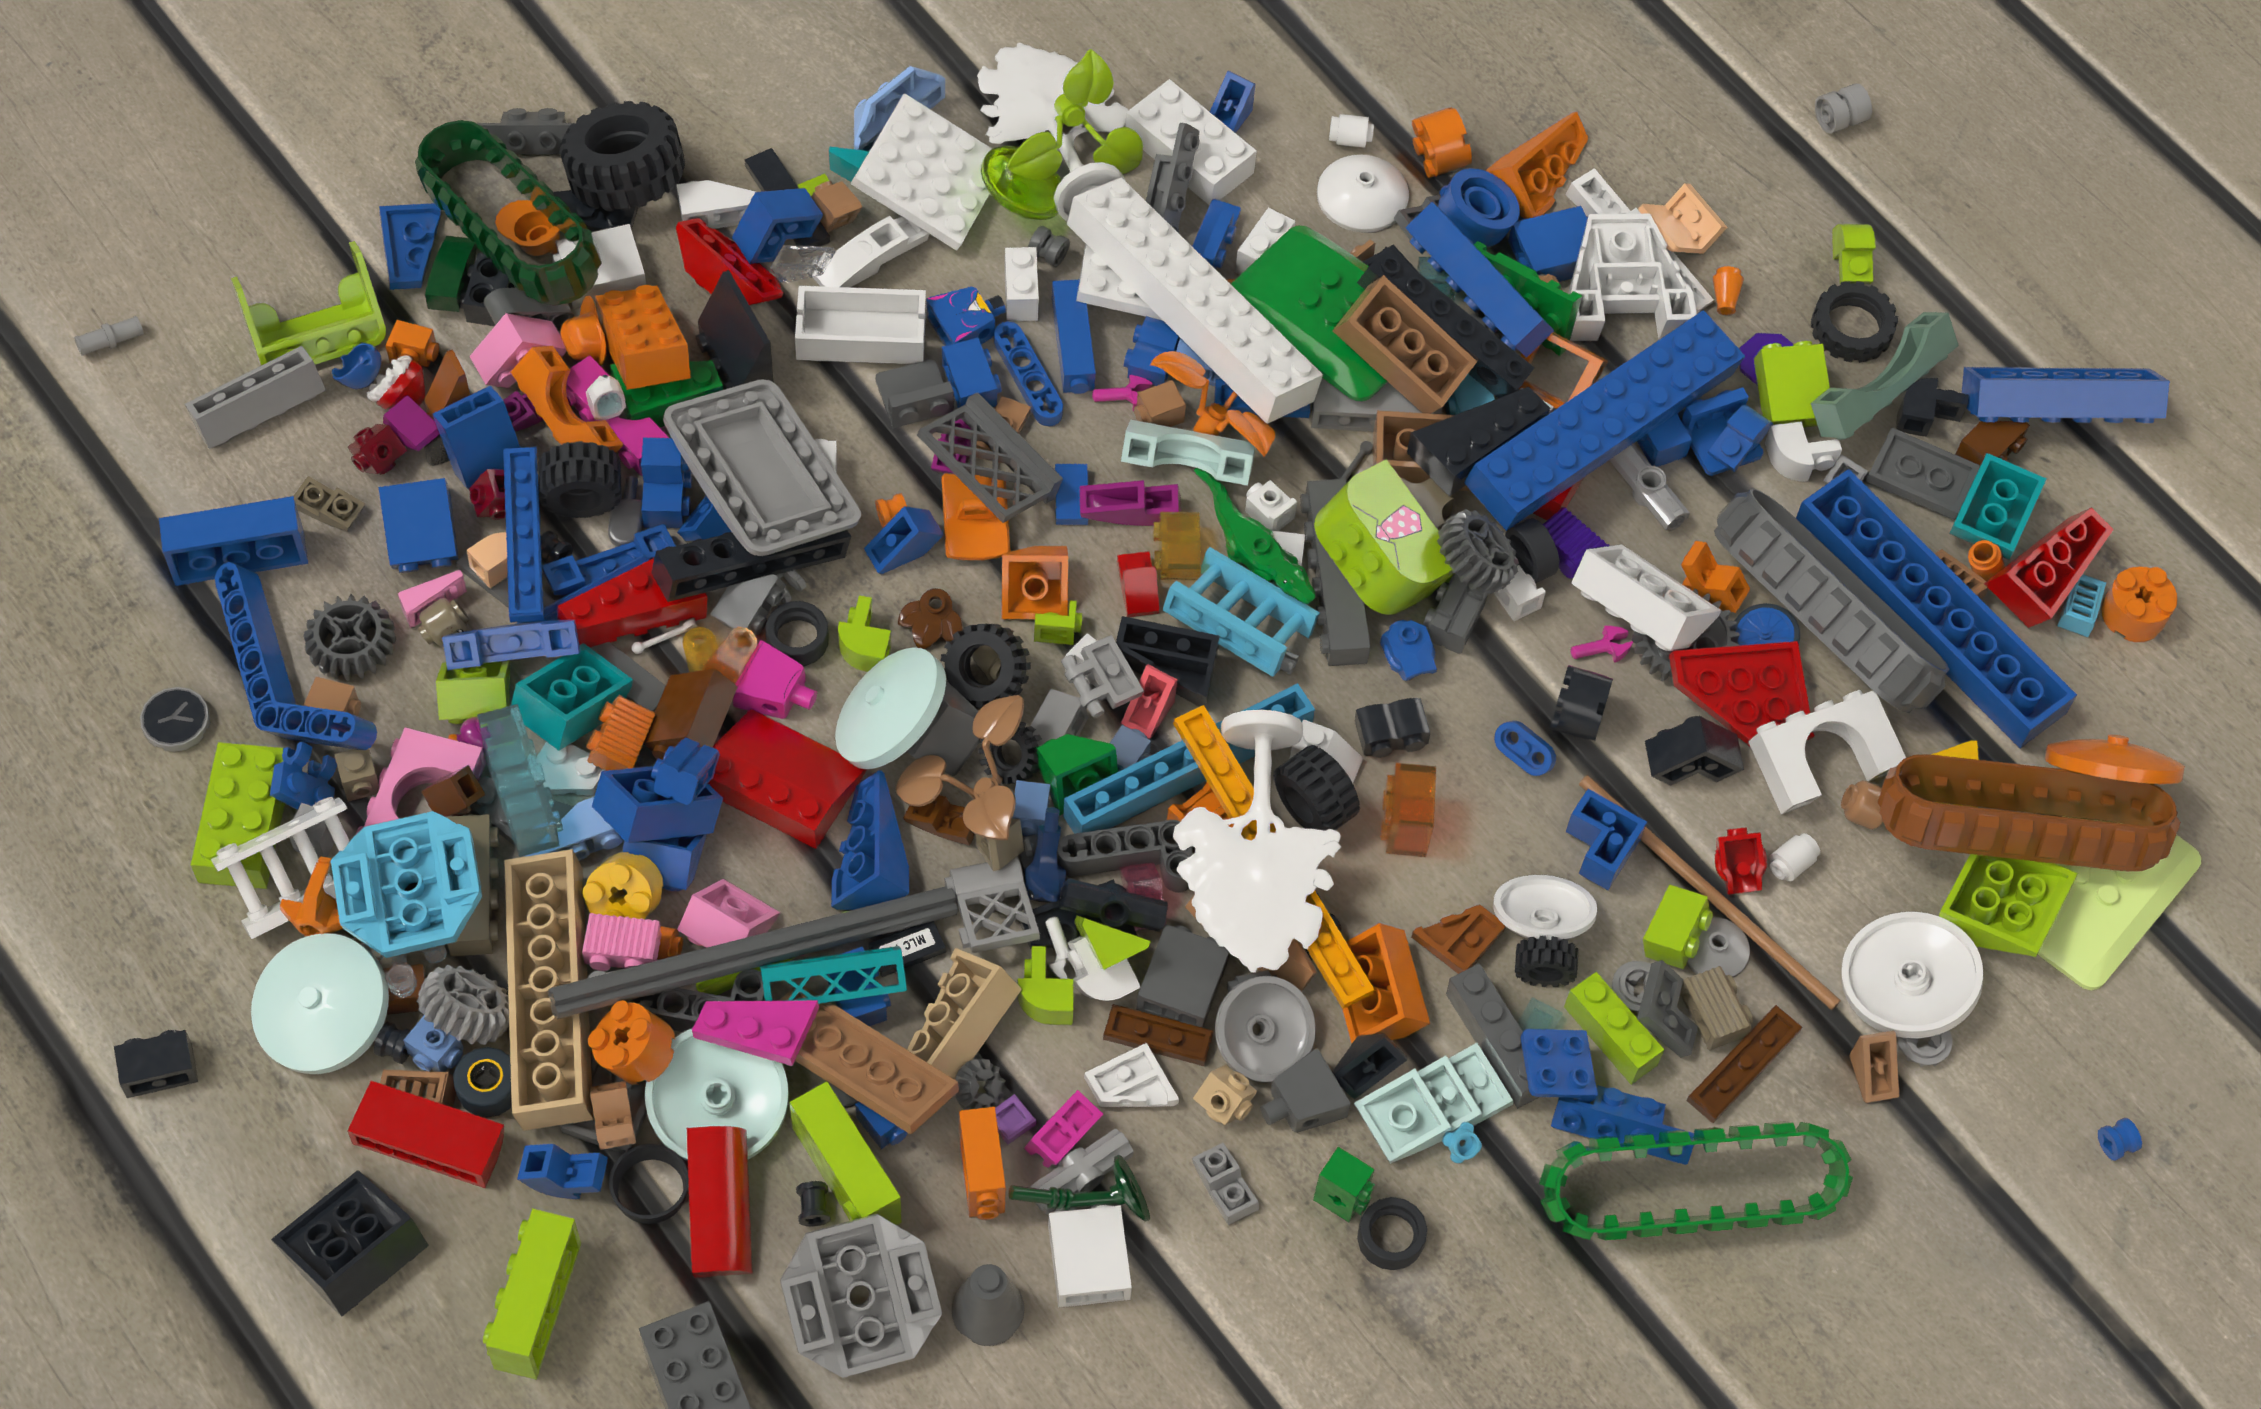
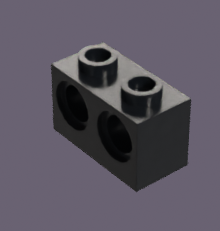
(479, 286)

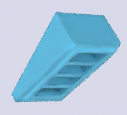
(2076, 622)

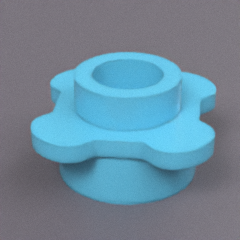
(1468, 1149)

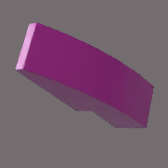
(1128, 502)

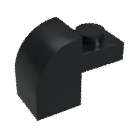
(1925, 402)

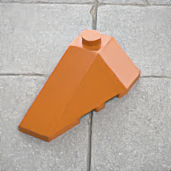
(1540, 165)

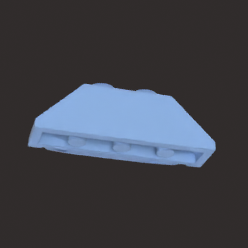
(875, 111)

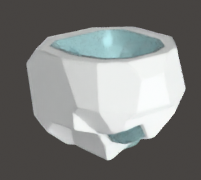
(605, 398)

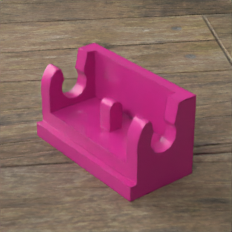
(1064, 1129)

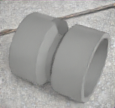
(1843, 108)

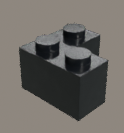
(1694, 749)

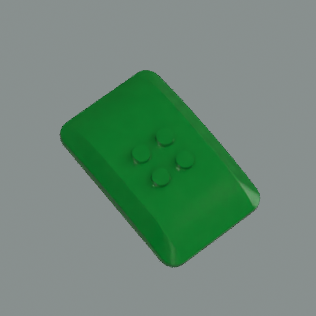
(1304, 292)

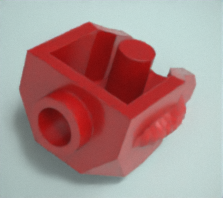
(1741, 860)

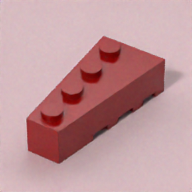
(628, 606)

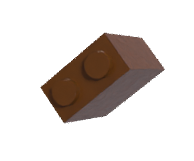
(691, 709)

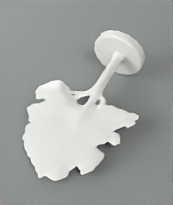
(1027, 88)
(1256, 889)

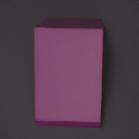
(411, 424)

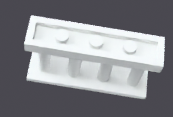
(261, 918)

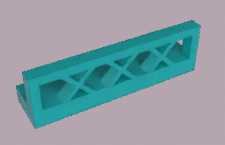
(835, 964)

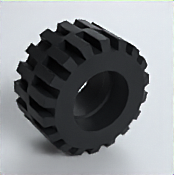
(579, 479)
(1009, 651)
(1316, 790)

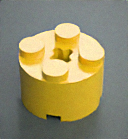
(628, 871)

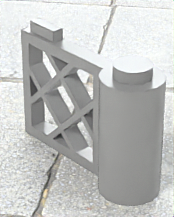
(988, 887)

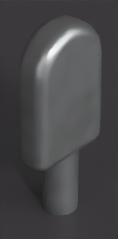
(627, 516)

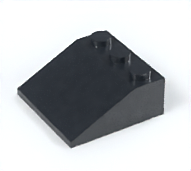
(734, 336)
(350, 1242)

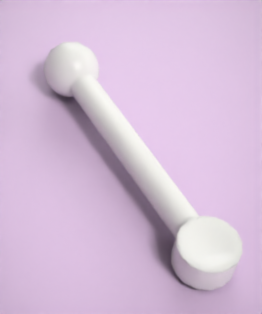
(638, 647)

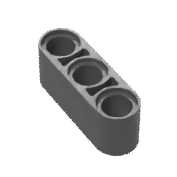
(517, 303)

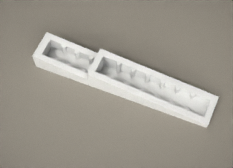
(1599, 198)

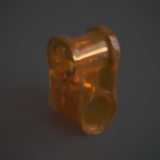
(733, 653)

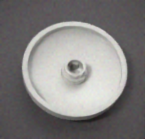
(1912, 974)

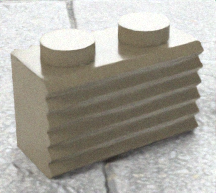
(1716, 1008)

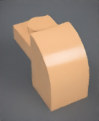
(489, 559)

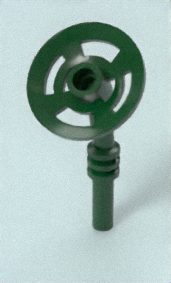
(1124, 1191)

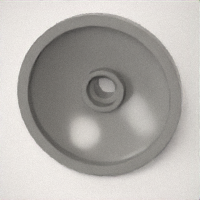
(1284, 1023)

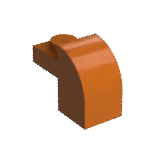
(1720, 581)

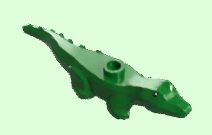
(1254, 546)

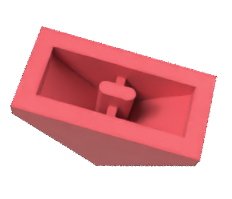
(1157, 699)

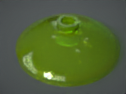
(1016, 193)

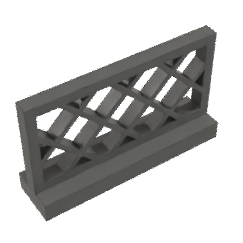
(1007, 448)

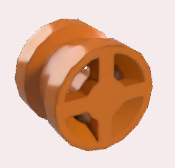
(889, 508)

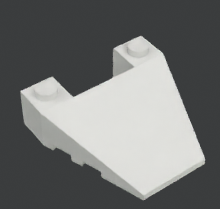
(1627, 271)

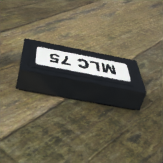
(916, 943)

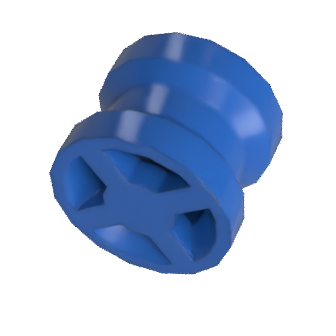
(2119, 1139)

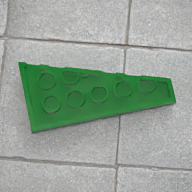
(1550, 302)

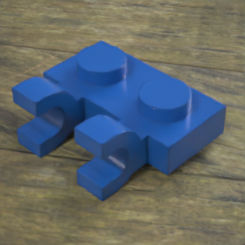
(297, 787)

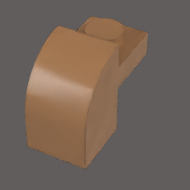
(612, 1115)

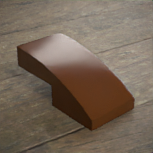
(941, 820)

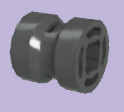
(1049, 246)

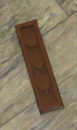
(1744, 1064)

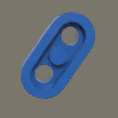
(1526, 749)

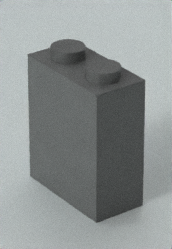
(1183, 976)

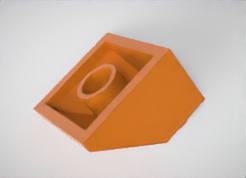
(1035, 582)

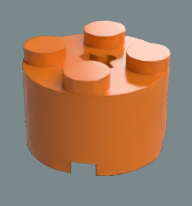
(1441, 142)
(2139, 603)
(632, 1043)

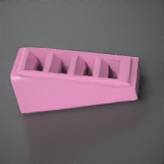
(420, 597)

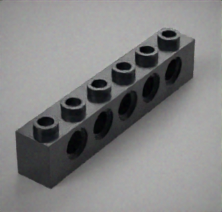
(1497, 365)
(723, 562)

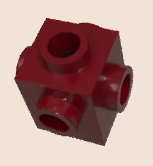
(376, 449)
(489, 494)

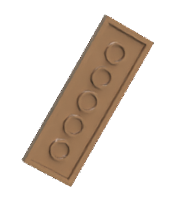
(873, 1068)

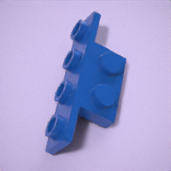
(1216, 232)
(1616, 1116)

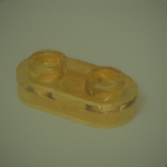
(698, 654)

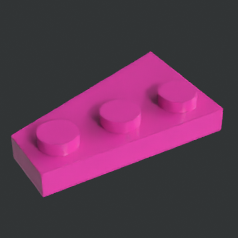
(757, 1027)

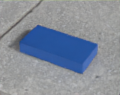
(1068, 495)

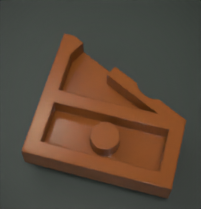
(1461, 938)

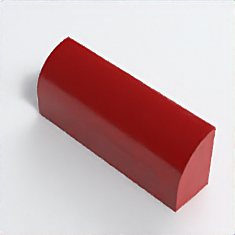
(427, 1134)
(719, 1201)

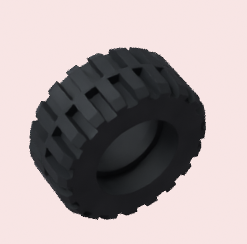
(622, 156)

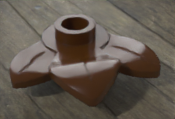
(930, 623)

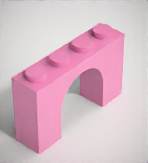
(416, 761)

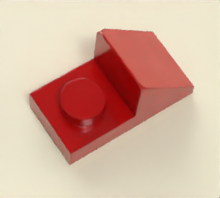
(1138, 584)

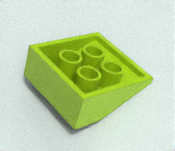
(2007, 902)

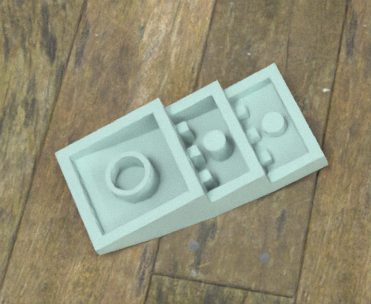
(1435, 1100)

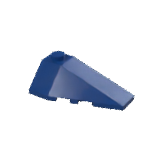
(874, 854)

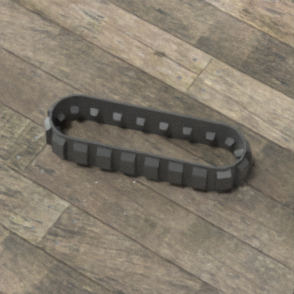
(1831, 601)

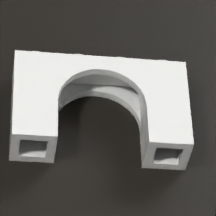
(1856, 719)

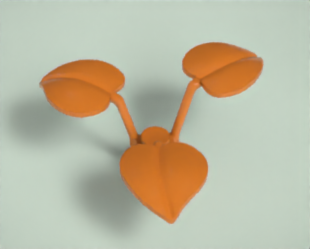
(1215, 417)

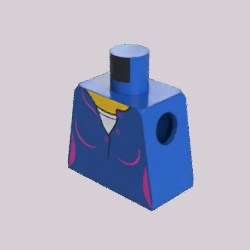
(963, 315)

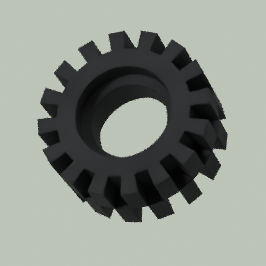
(1029, 760)
(1546, 961)

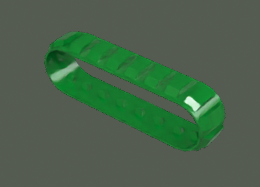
(1836, 1182)

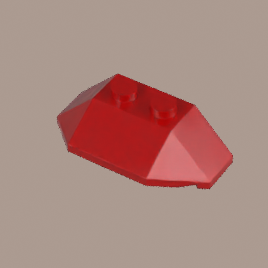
(710, 253)

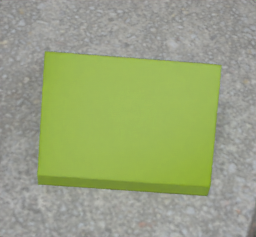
(1108, 943)

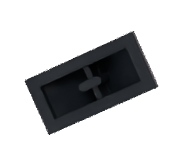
(1367, 1063)

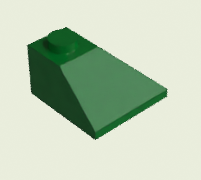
(1074, 764)

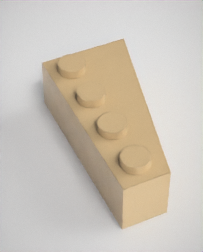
(964, 1013)

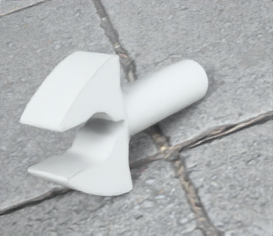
(1061, 948)

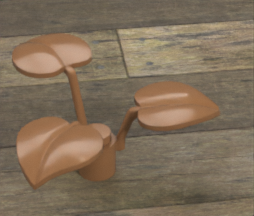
(993, 804)

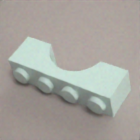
(1158, 444)

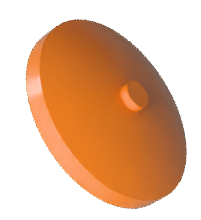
(2115, 760)

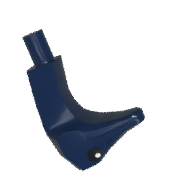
(1045, 876)

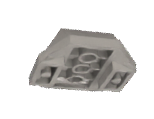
(899, 1303)

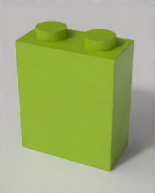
(1790, 381)

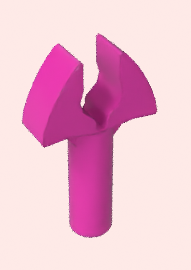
(1123, 393)
(1606, 645)

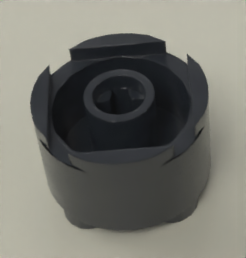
(1581, 703)

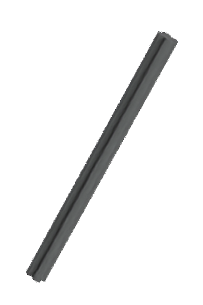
(751, 952)

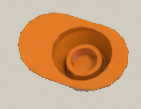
(527, 228)
(584, 334)

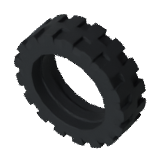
(1865, 298)

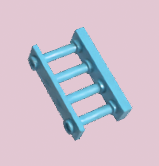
(1235, 634)

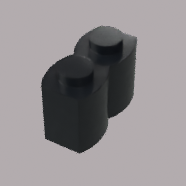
(1392, 727)

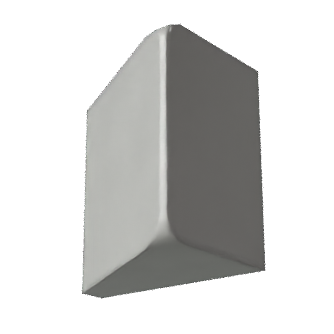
(1844, 464)

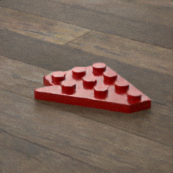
(1743, 684)

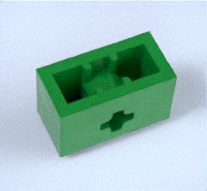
(1344, 1185)

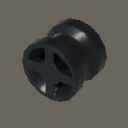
(553, 549)
(391, 1043)

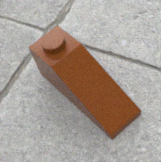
(448, 385)

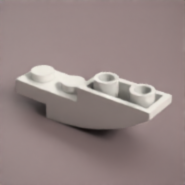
(870, 249)

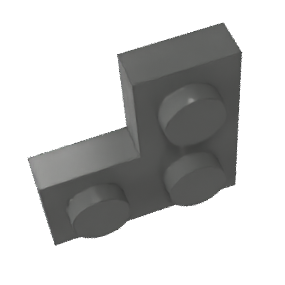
(1660, 1011)

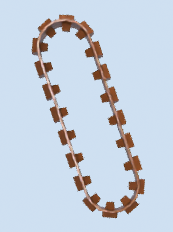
(1921, 780)

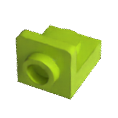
(1057, 628)

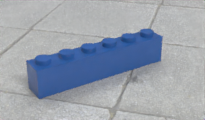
(1479, 279)

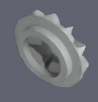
(1630, 974)
(1926, 1055)

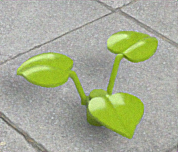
(1086, 82)

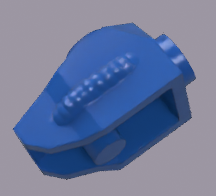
(1409, 649)

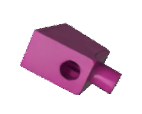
(772, 684)

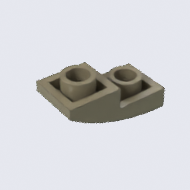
(327, 506)

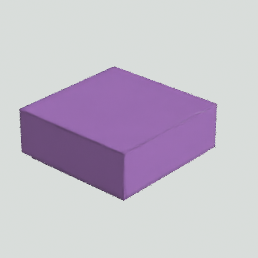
(1013, 1119)

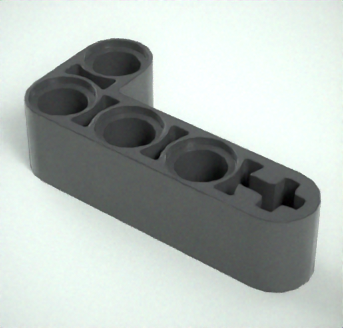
(1124, 854)
(693, 1001)

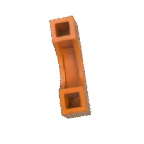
(544, 380)

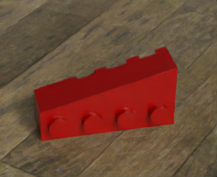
(2047, 571)

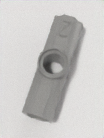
(1660, 498)
(1086, 1168)

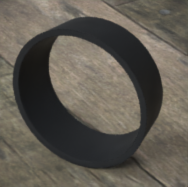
(640, 1154)

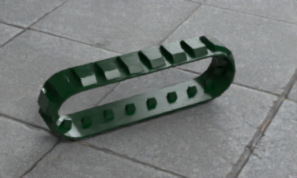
(548, 284)

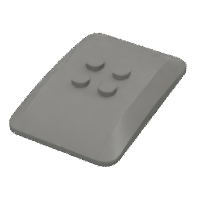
(761, 467)

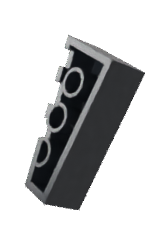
(1457, 443)

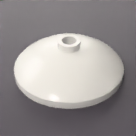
(1361, 204)
(1545, 907)

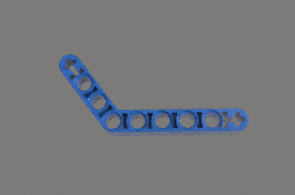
(266, 674)

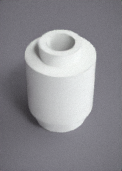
(1351, 130)
(1794, 857)

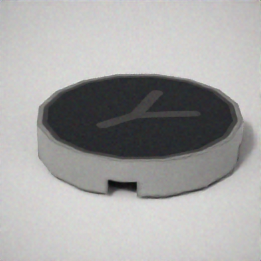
(175, 719)

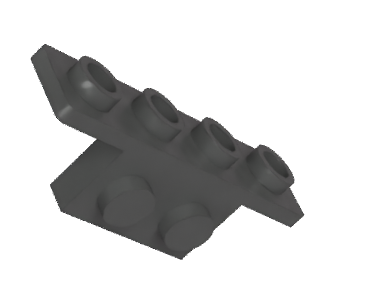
(530, 131)
(1172, 175)

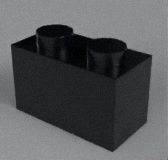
(155, 1063)

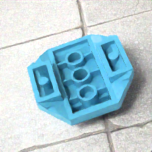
(386, 859)

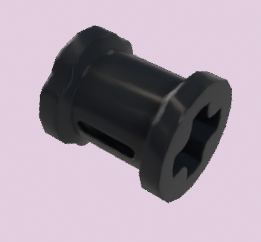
(813, 1203)

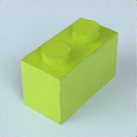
(1677, 927)

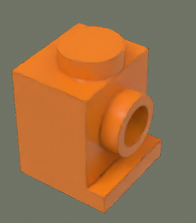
(412, 341)

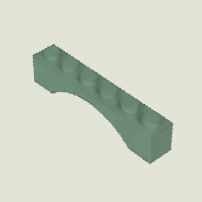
(1922, 346)

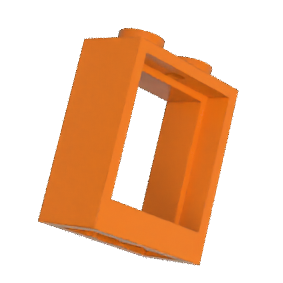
(1589, 377)
(982, 1162)

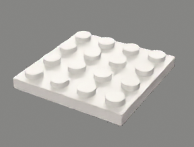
(926, 172)

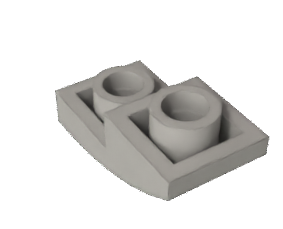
(1225, 1184)

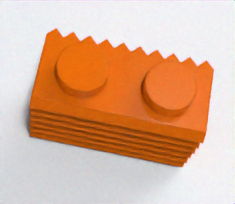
(620, 735)

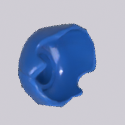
(359, 367)

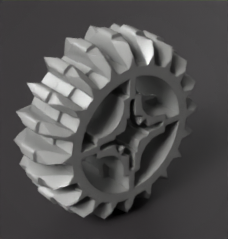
(464, 1004)

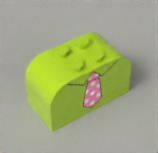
(1382, 541)

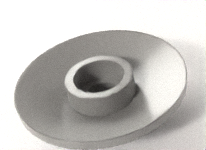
(1730, 957)

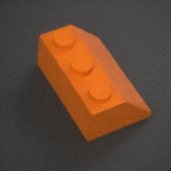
(1397, 998)

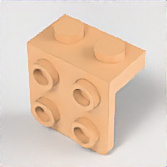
(1686, 221)

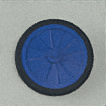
(1766, 624)

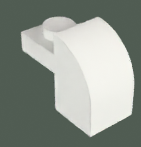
(1796, 457)
(1096, 982)

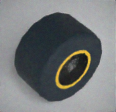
(484, 1068)

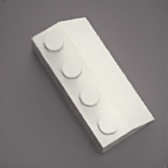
(1644, 596)

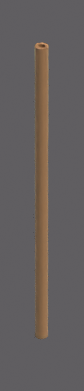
(1727, 908)

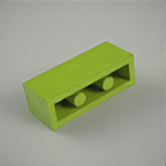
(1613, 1028)

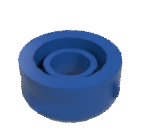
(1480, 205)

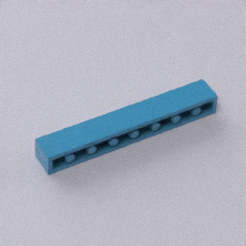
(1161, 775)

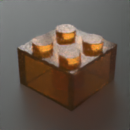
(1409, 809)

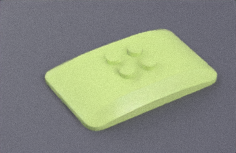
(2112, 913)

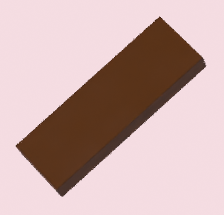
(1161, 1034)

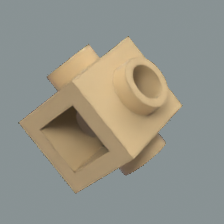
(1226, 1095)

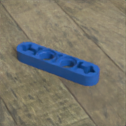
(1028, 373)

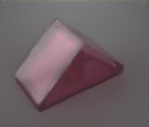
(1142, 880)

